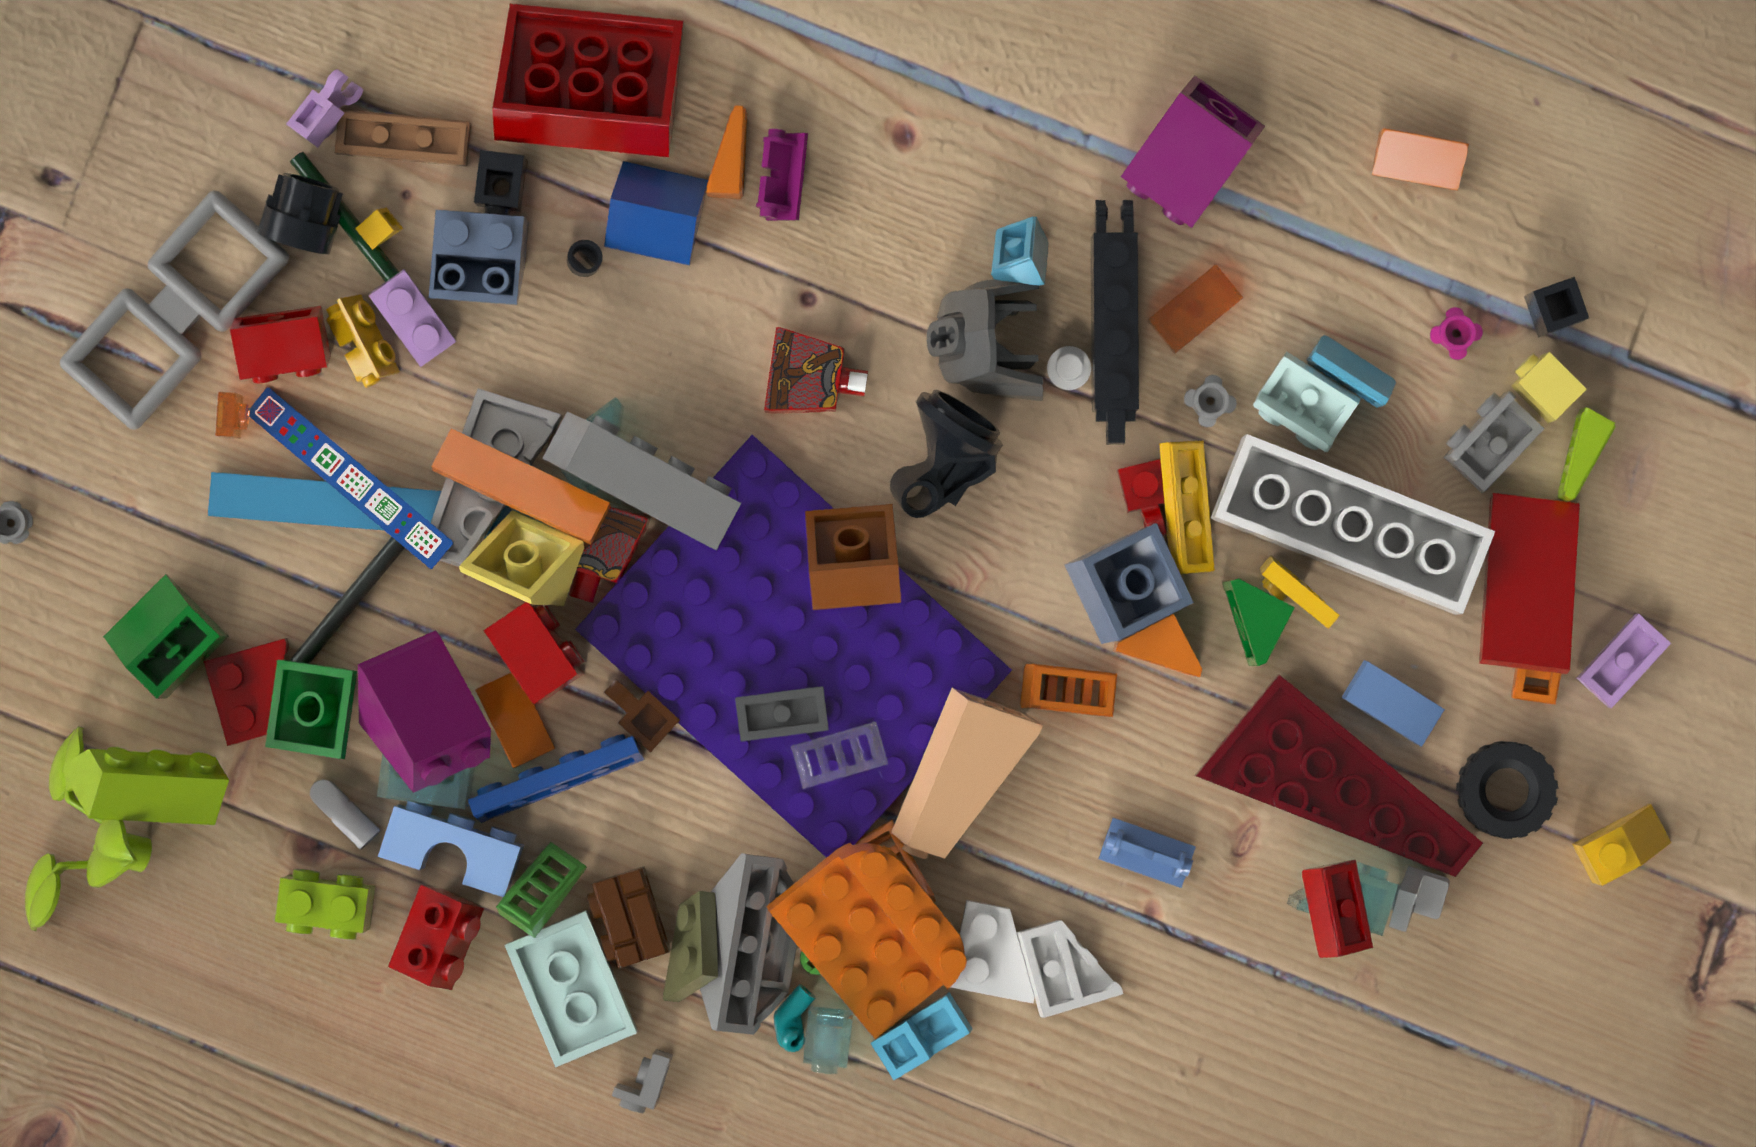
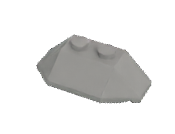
(751, 946)

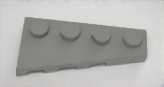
(510, 428)

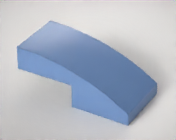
(1393, 703)

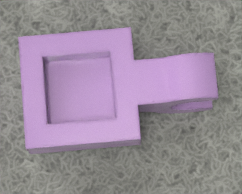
(321, 112)

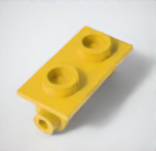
(355, 321)

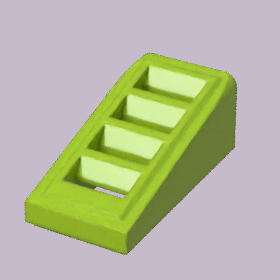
(1586, 444)

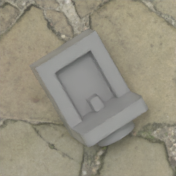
(1418, 893)

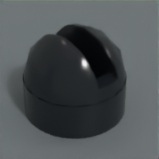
(589, 252)

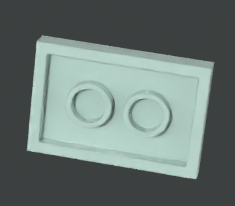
(571, 988)

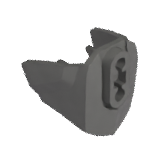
(968, 343)

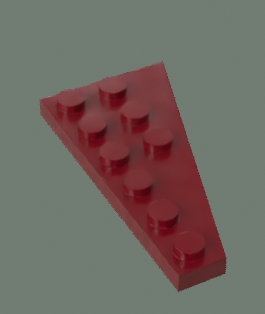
(1316, 769)

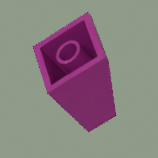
(1191, 152)
(421, 712)

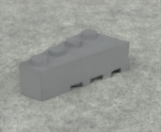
(643, 480)

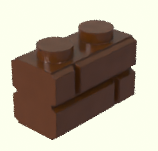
(629, 918)

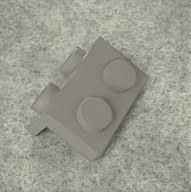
(1492, 441)

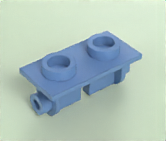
(1147, 852)

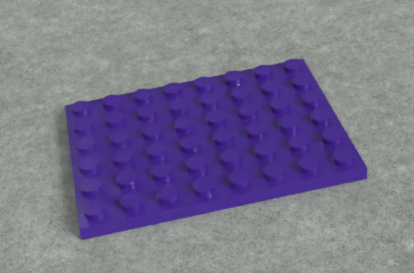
(743, 623)

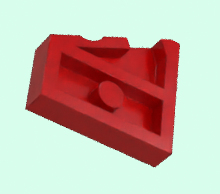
(244, 689)

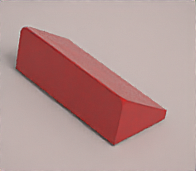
(1337, 909)

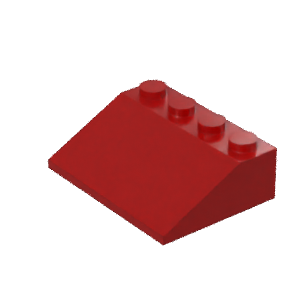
(588, 80)

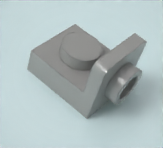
(652, 1077)

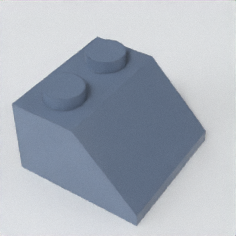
(1129, 584)

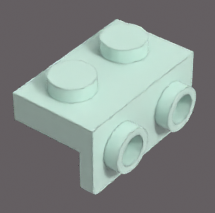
(1305, 403)

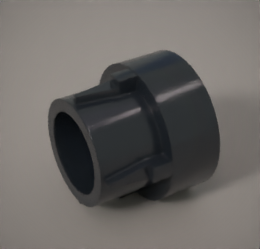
(301, 213)

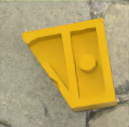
(1284, 583)

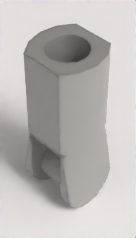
(343, 813)

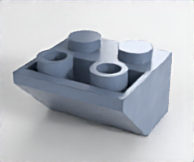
(478, 257)

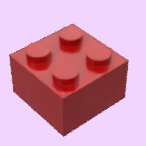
(535, 651)

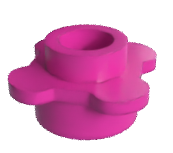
(1468, 333)

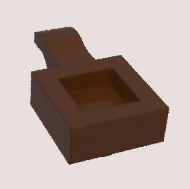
(644, 718)

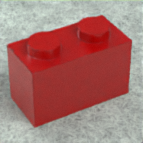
(280, 344)

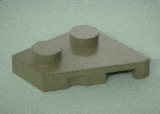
(693, 949)

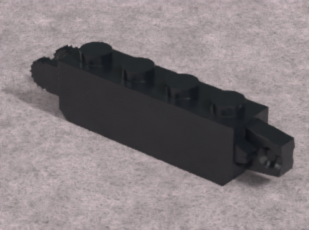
(1114, 322)

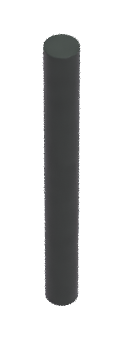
(348, 602)

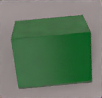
(1258, 619)
(311, 709)

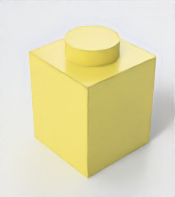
(1547, 386)

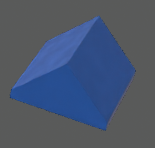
(655, 213)

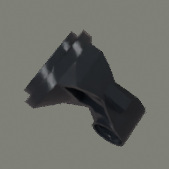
(959, 451)

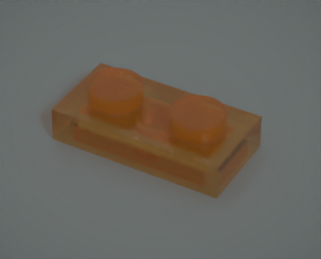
(1195, 309)

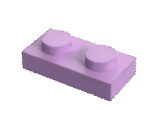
(412, 317)
(1623, 660)

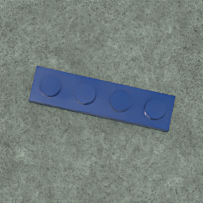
(539, 784)

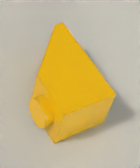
(1622, 845)

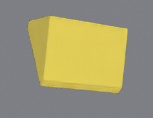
(526, 560)

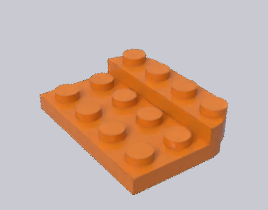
(871, 933)

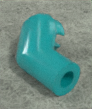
(788, 1019)

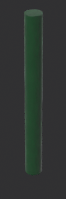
(348, 222)

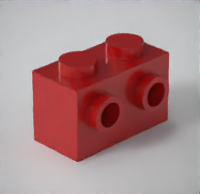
(436, 937)

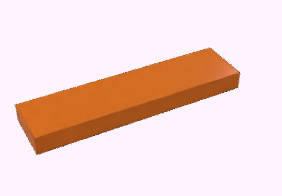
(520, 486)

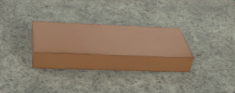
(403, 138)

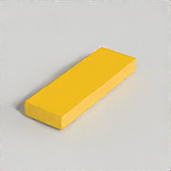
(1187, 506)

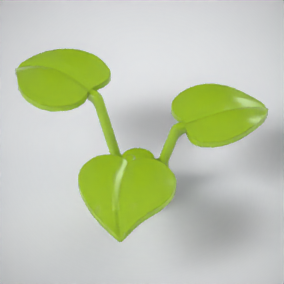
(111, 854)

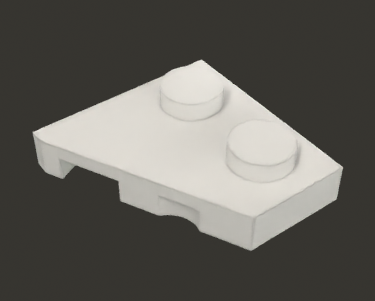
(992, 954)

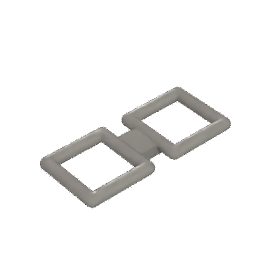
(173, 310)

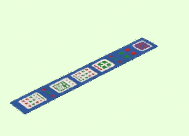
(350, 478)

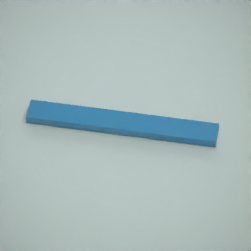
(306, 502)

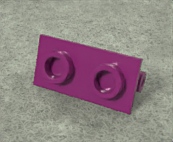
(782, 191)

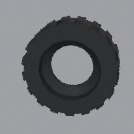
(1540, 783)

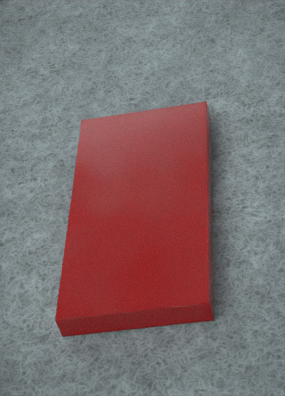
(1530, 583)

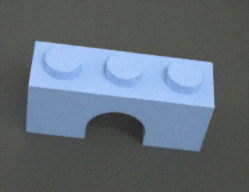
(489, 856)

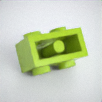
(334, 905)

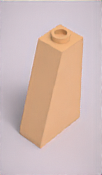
(961, 770)

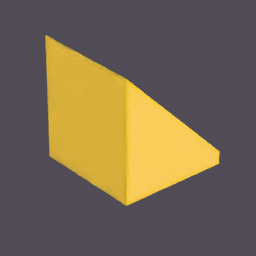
(379, 227)

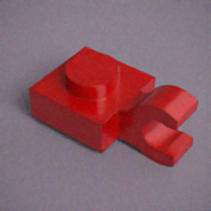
(1144, 491)

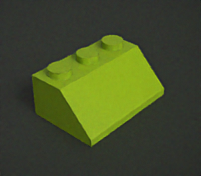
(148, 785)

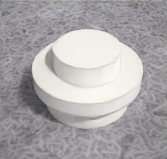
(1069, 368)

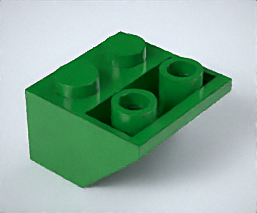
(164, 638)

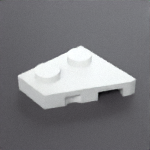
(1063, 970)

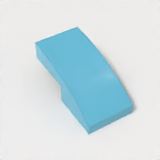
(921, 1036)

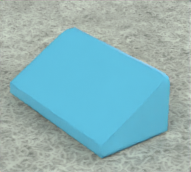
(1021, 253)
(1351, 371)

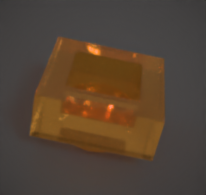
(231, 415)

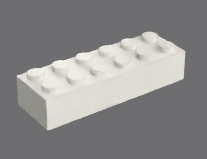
(1352, 524)

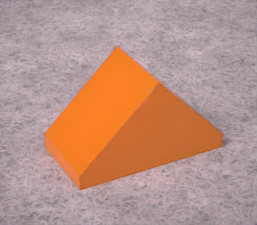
(1162, 645)

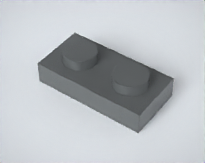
(782, 713)

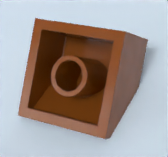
(852, 556)

